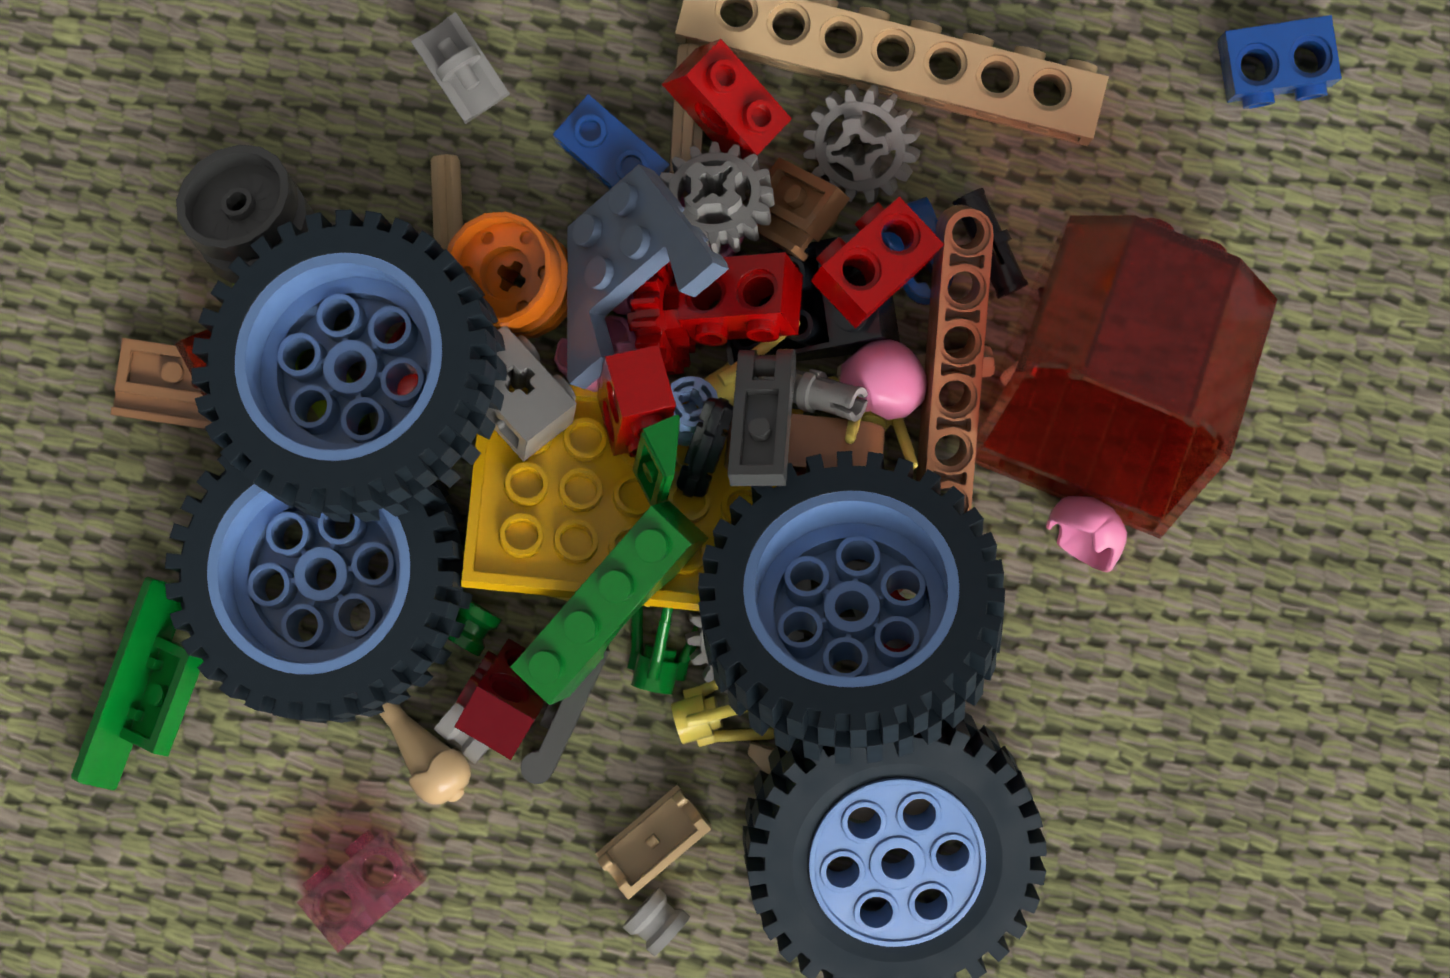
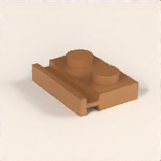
(802, 208)
(155, 385)

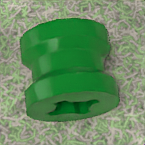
(477, 623)

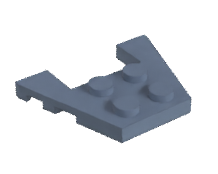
(616, 251)

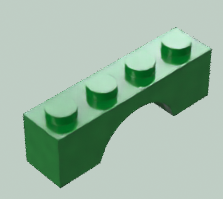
(605, 602)

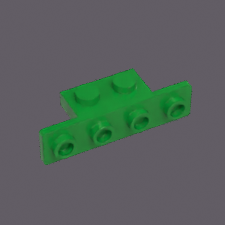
(142, 693)

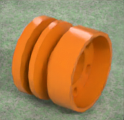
(499, 249)

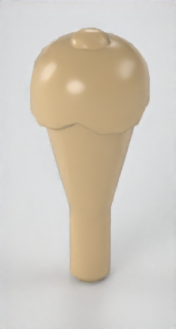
(435, 769)

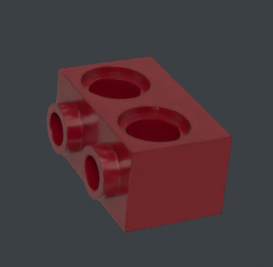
(498, 702)

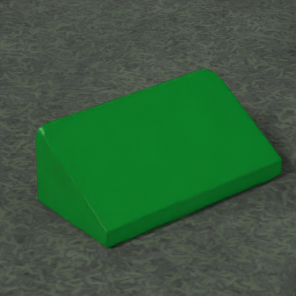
(657, 459)

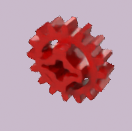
(656, 323)

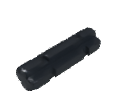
(705, 447)

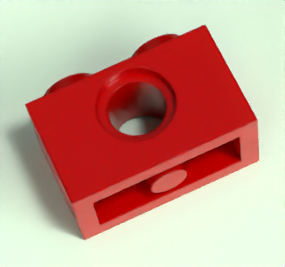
(726, 99)

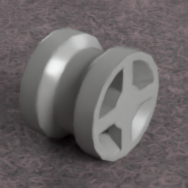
(656, 922)

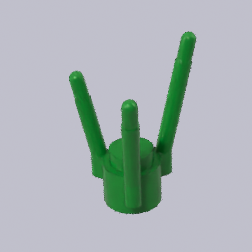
(656, 666)

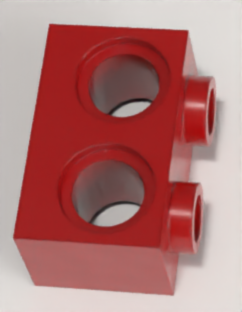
(882, 267)
(741, 291)
(633, 396)

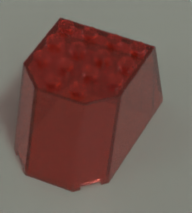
(1127, 369)

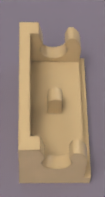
(653, 841)

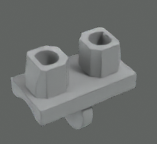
(460, 68)

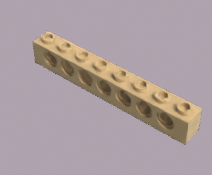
(912, 81)

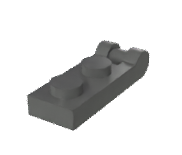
(761, 418)
(561, 721)

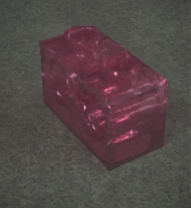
(368, 898)

